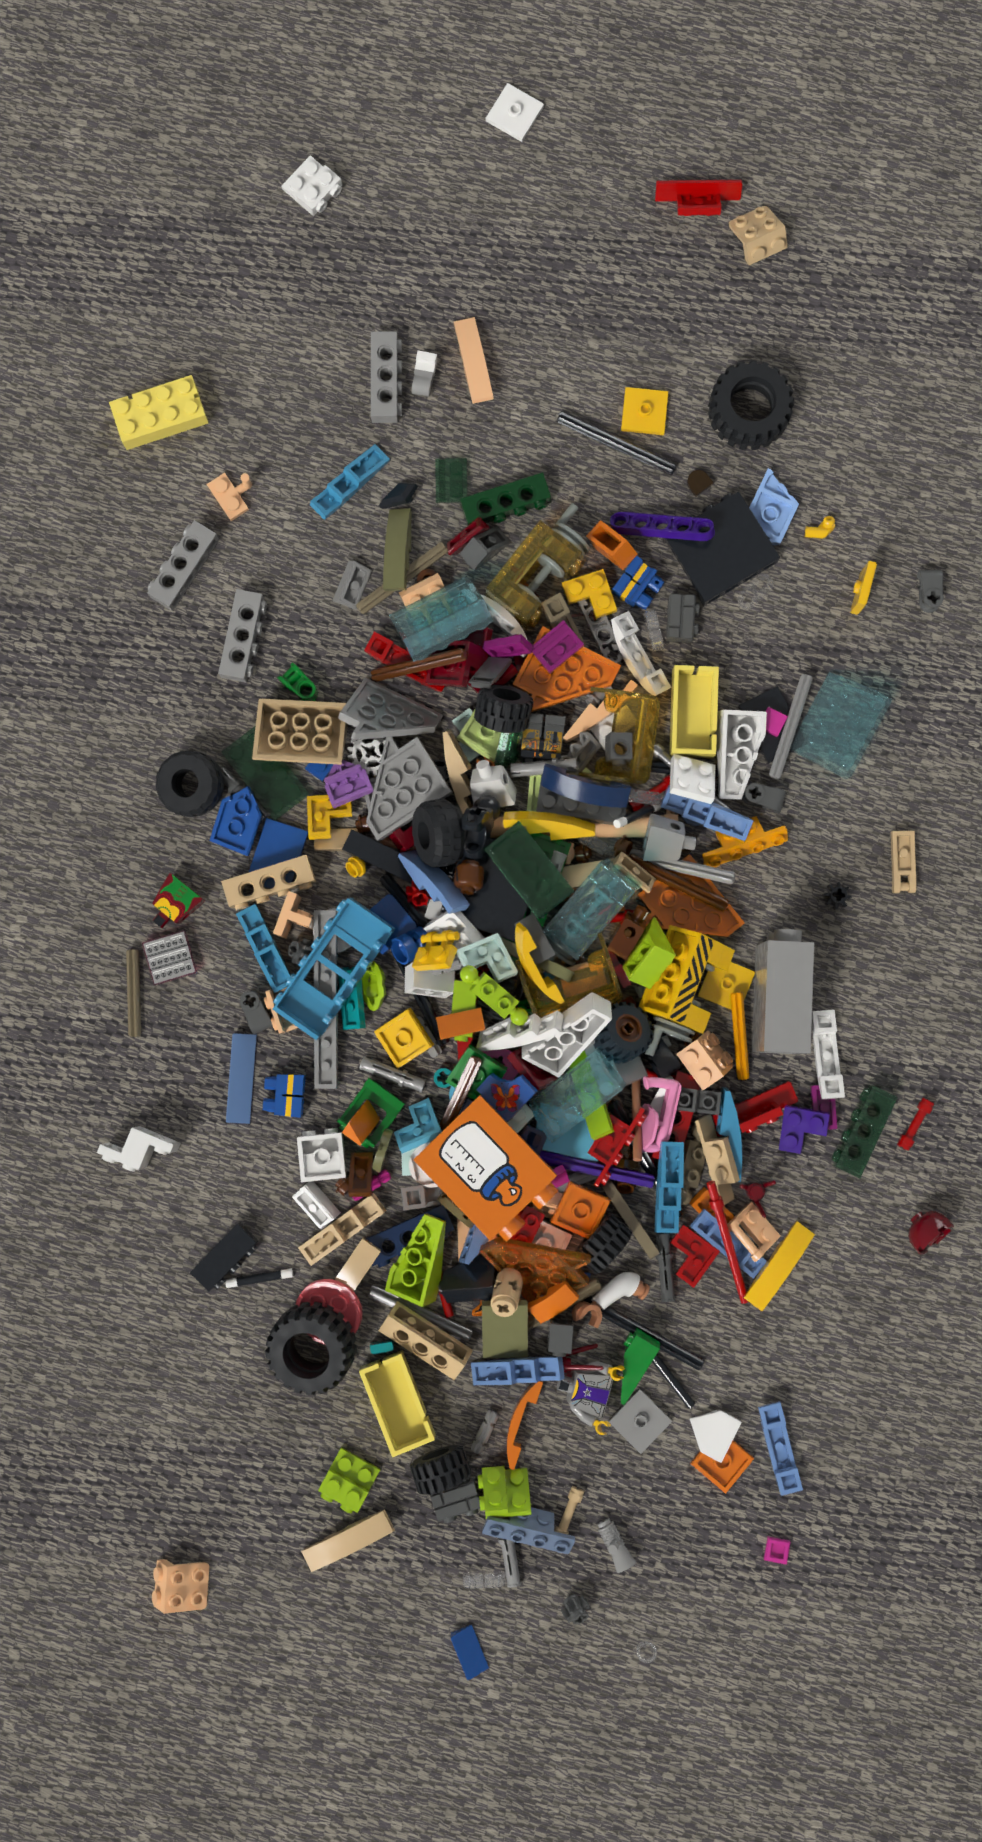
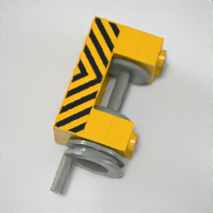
(673, 994)

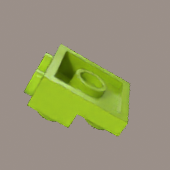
(348, 1481)
(504, 1492)

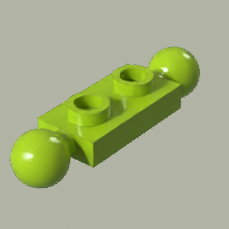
(494, 995)

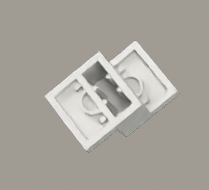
(138, 1148)

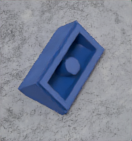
(469, 1652)

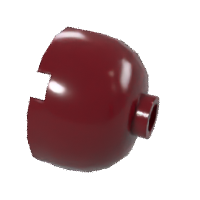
(928, 1230)

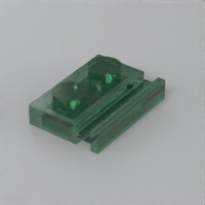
(451, 480)
(507, 749)

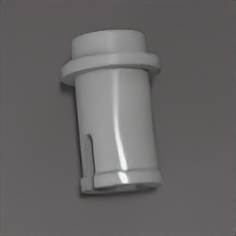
(595, 698)

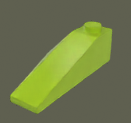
(420, 1264)

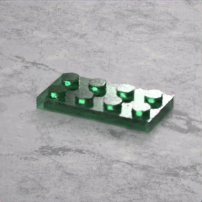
(269, 780)
(529, 870)

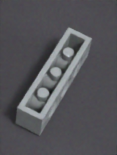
(385, 343)
(183, 577)
(243, 602)

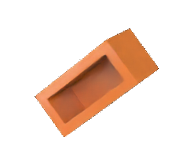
(611, 545)

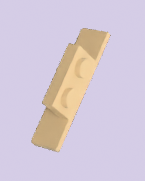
(718, 1158)

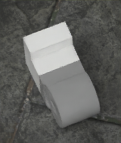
(424, 373)

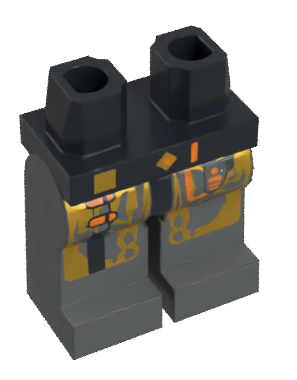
(542, 749)

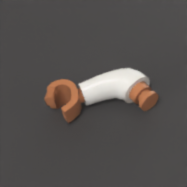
(621, 1285)

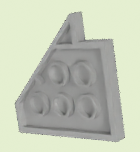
(385, 713)
(402, 783)

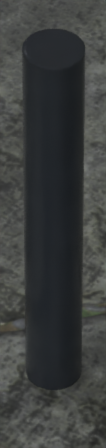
(673, 1382)

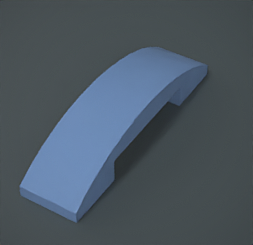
(708, 1228)
(779, 1448)

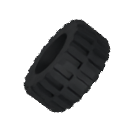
(757, 378)
(293, 1368)

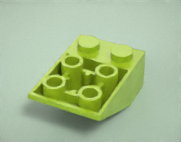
(649, 956)

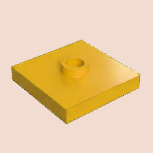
(644, 411)
(862, 587)
(720, 984)
(404, 1038)

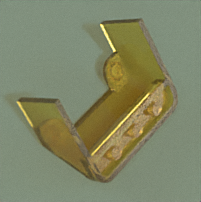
(636, 715)
(596, 978)

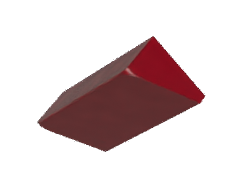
(459, 542)

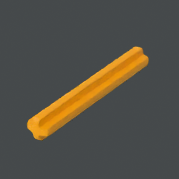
(740, 1038)

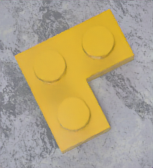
(592, 587)
(320, 814)

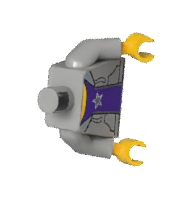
(589, 1393)

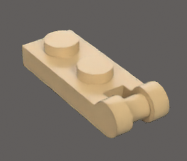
(903, 861)

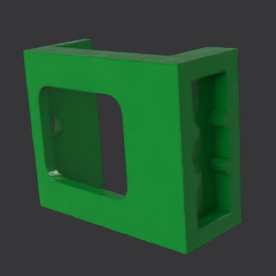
(382, 1098)

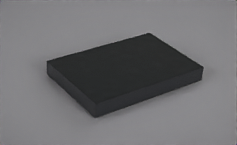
(776, 701)

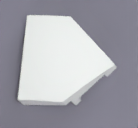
(715, 1433)

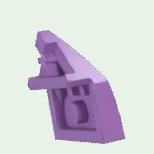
(347, 783)

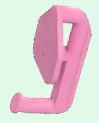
(667, 1114)

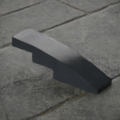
(376, 855)

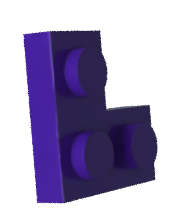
(798, 1122)

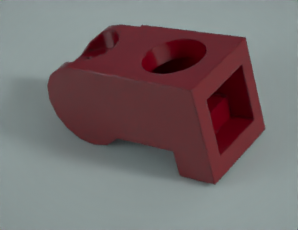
(402, 840)

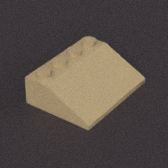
(299, 731)

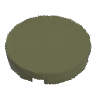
(382, 1150)
(450, 1205)

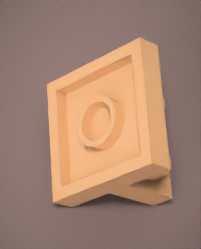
(291, 914)

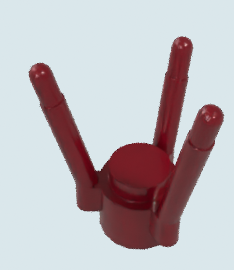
(756, 1192)
(567, 1361)

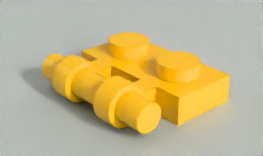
(434, 955)

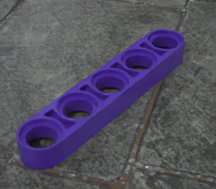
(670, 531)

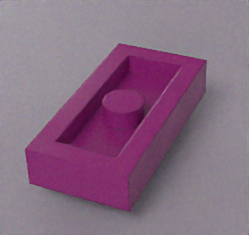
(508, 646)
(824, 1105)

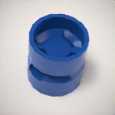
(406, 945)

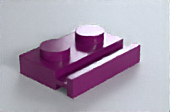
(557, 647)

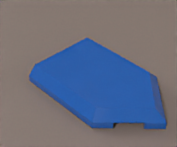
(237, 822)

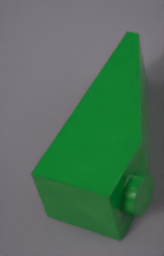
(638, 1355)

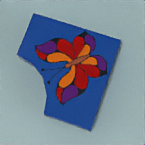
(507, 1095)

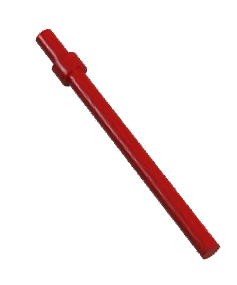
(717, 1204)

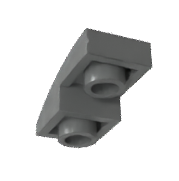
(544, 948)
(700, 1101)

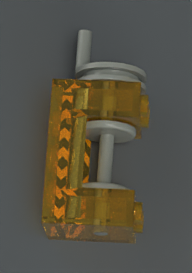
(556, 549)

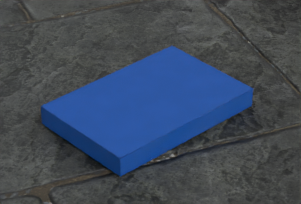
(278, 844)

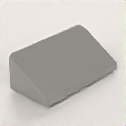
(352, 584)

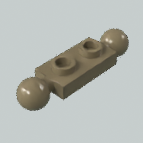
(693, 1165)

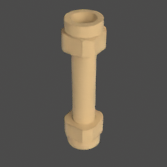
(575, 1496)

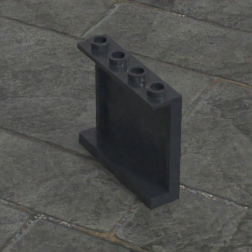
(733, 554)
(496, 903)

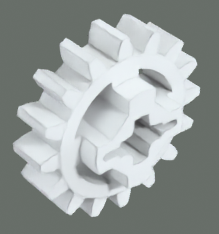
(365, 761)

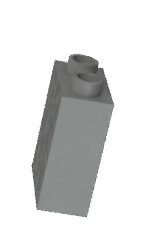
(783, 994)

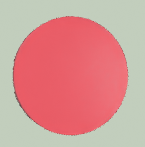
(336, 1295)

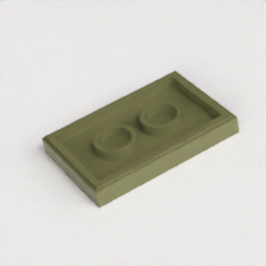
(505, 1335)

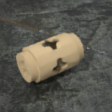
(506, 1292)

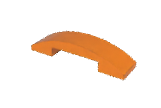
(513, 1448)

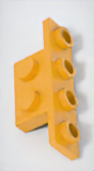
(734, 848)

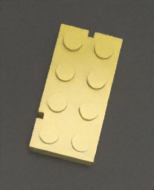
(158, 412)
(694, 711)
(397, 1403)

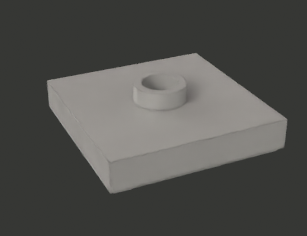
(640, 1421)

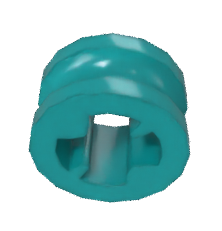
(440, 1083)

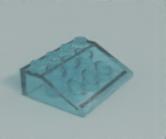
(441, 618)
(840, 724)

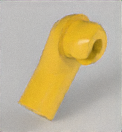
(822, 530)

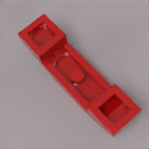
(389, 653)

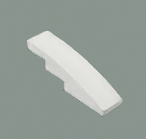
(508, 1035)

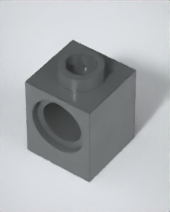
(622, 739)

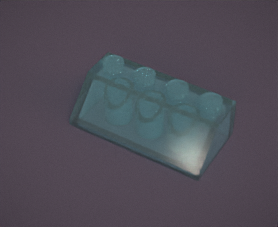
(576, 1095)

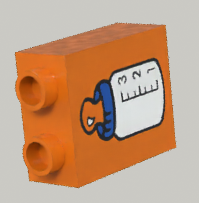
(487, 1170)

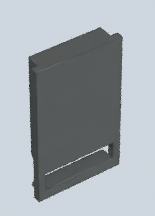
(490, 672)

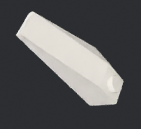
(737, 748)

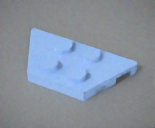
(773, 507)

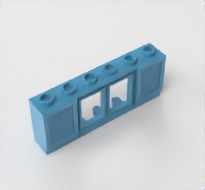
(307, 1005)

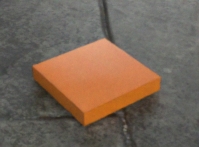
(580, 1210)
(728, 1471)

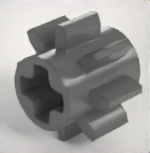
(299, 949)
(575, 1609)

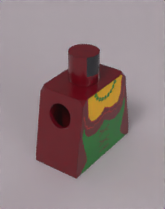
(175, 901)

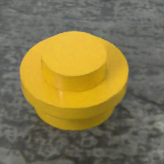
(355, 866)

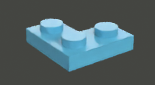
(422, 1130)

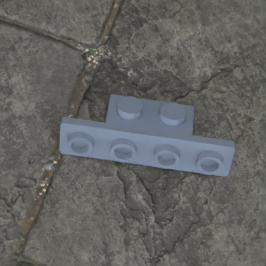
(530, 1530)

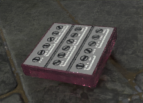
(169, 957)

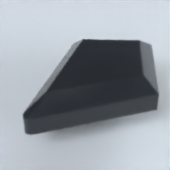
(399, 495)

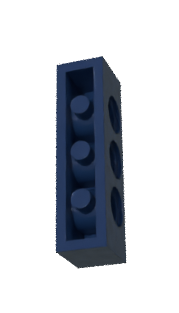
(396, 1233)

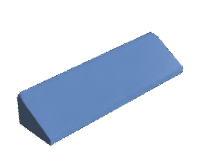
(241, 1078)

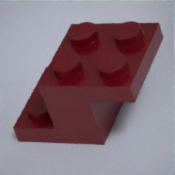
(458, 673)

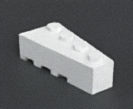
(579, 1028)

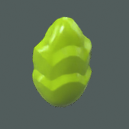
(375, 990)

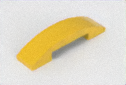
(524, 945)

